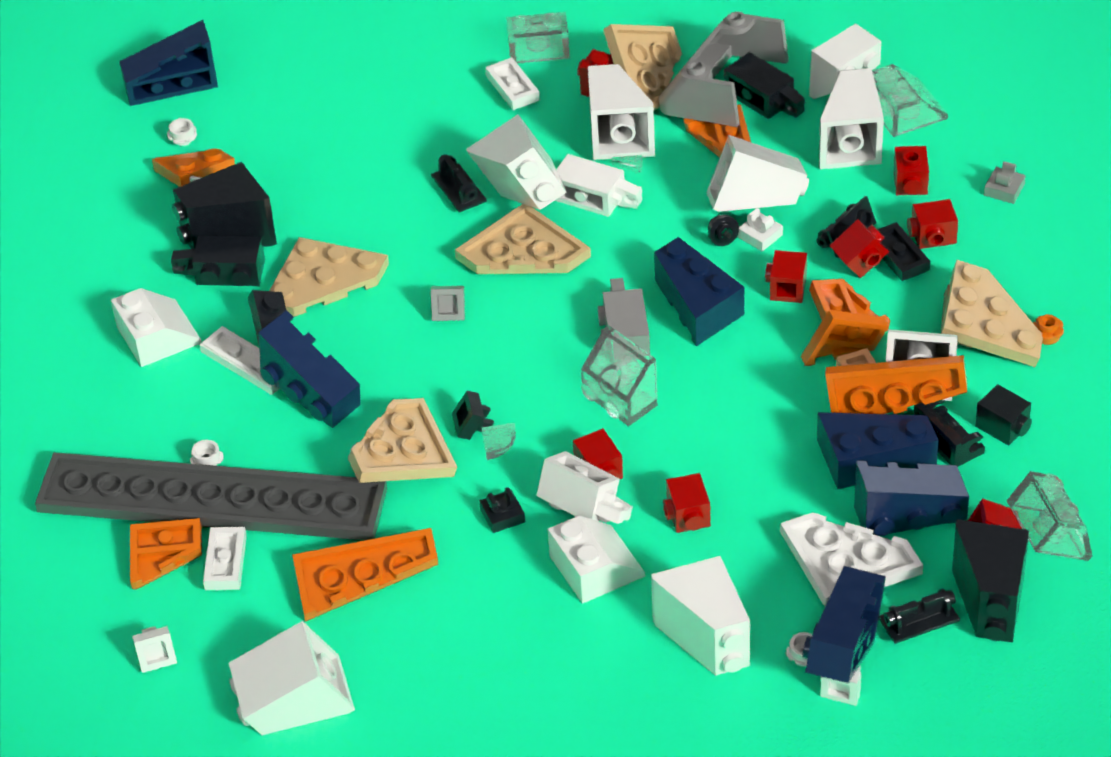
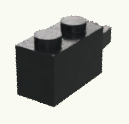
(764, 87)
(222, 260)

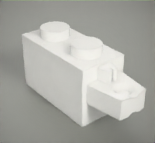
(596, 186)
(581, 489)

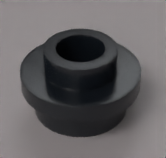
(720, 223)

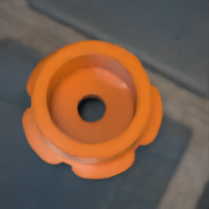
(1050, 328)

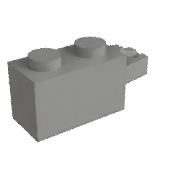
(625, 313)

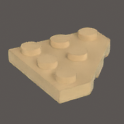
(645, 55)
(523, 245)
(326, 273)
(988, 316)
(402, 446)

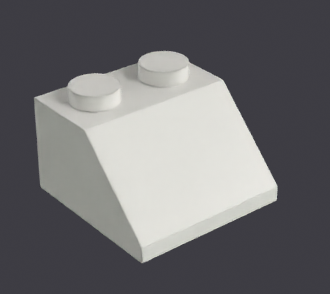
(846, 51)
(153, 325)
(592, 557)

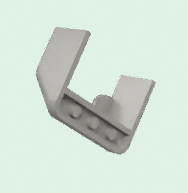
(695, 91)

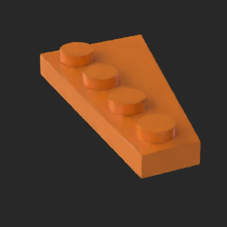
(894, 384)
(353, 570)

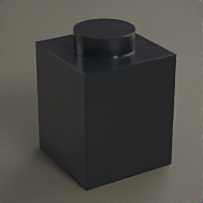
(1003, 415)

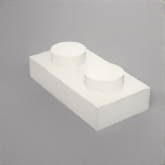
(512, 83)
(225, 558)

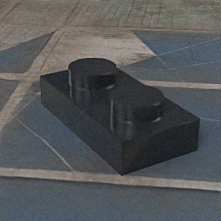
(904, 255)
(265, 307)

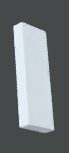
(237, 356)

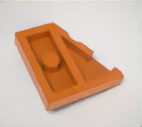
(715, 135)
(198, 164)
(839, 296)
(843, 334)
(161, 548)

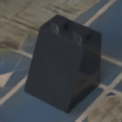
(224, 205)
(990, 575)

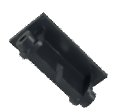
(457, 184)
(860, 210)
(920, 617)

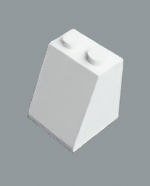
(619, 114)
(852, 122)
(518, 165)
(755, 177)
(919, 345)
(703, 614)
(290, 682)

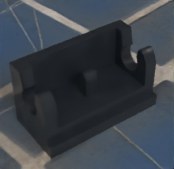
(953, 440)

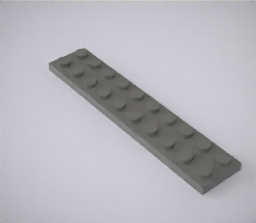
(215, 494)

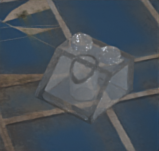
(538, 37)
(905, 101)
(620, 377)
(1050, 517)

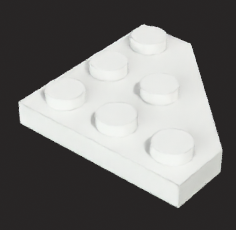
(826, 547)

